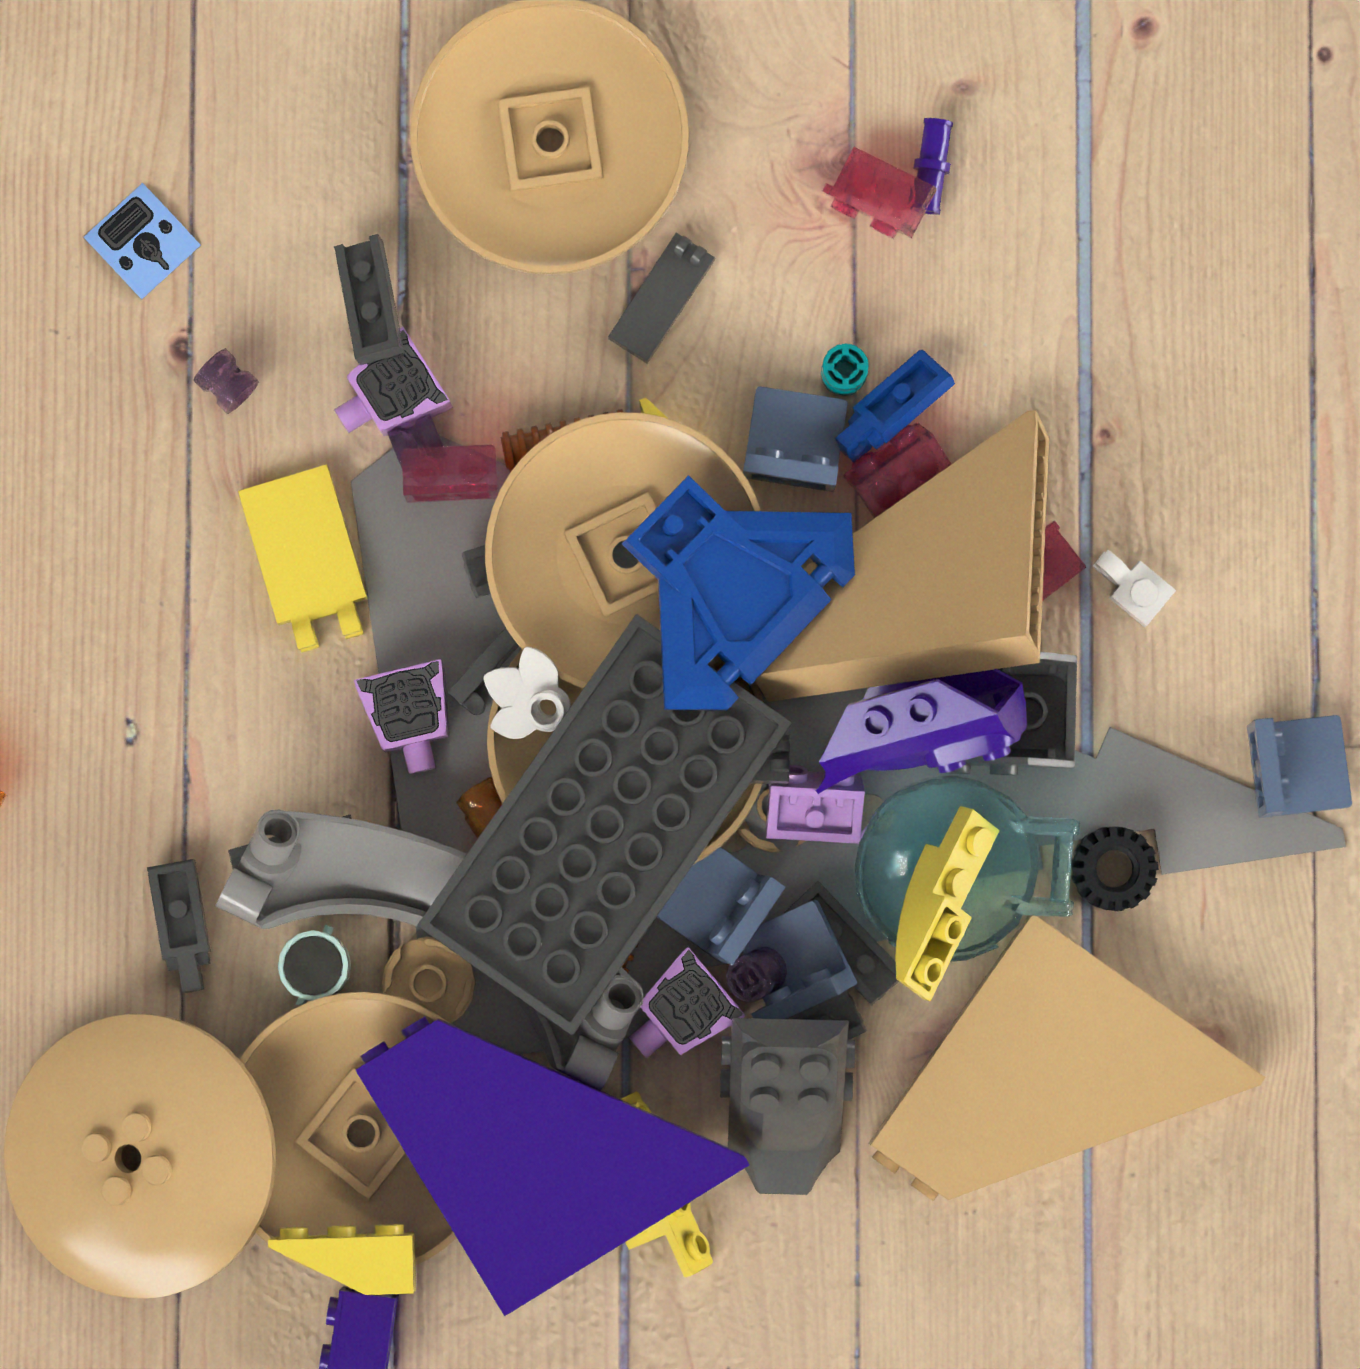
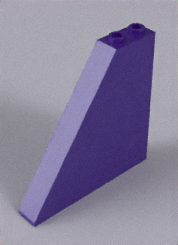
(530, 1160)

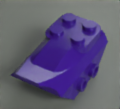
(927, 724)

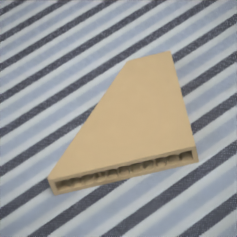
(938, 579)
(1047, 1066)

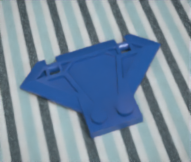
(734, 587)

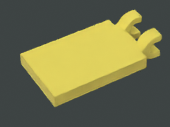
(305, 553)

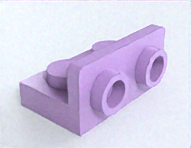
(803, 814)

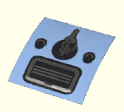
(142, 241)

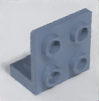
(795, 439)
(1299, 765)
(720, 905)
(812, 960)

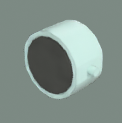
(314, 965)

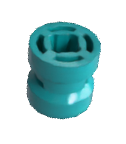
(844, 378)

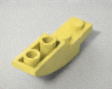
(932, 912)

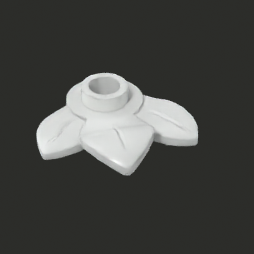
(521, 692)

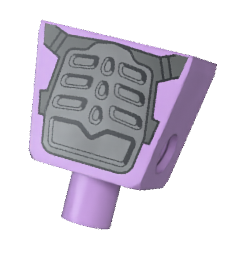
(393, 392)
(408, 711)
(684, 1008)

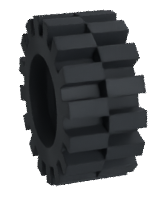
(1140, 881)

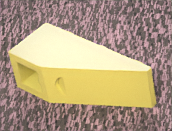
(364, 1262)

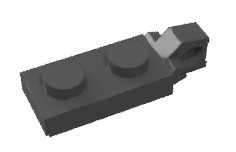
(180, 920)

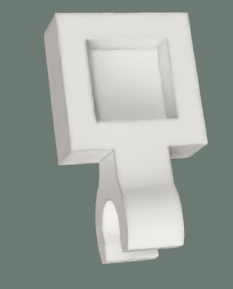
(1138, 590)

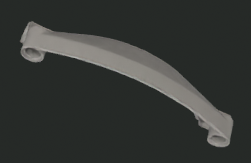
(389, 873)

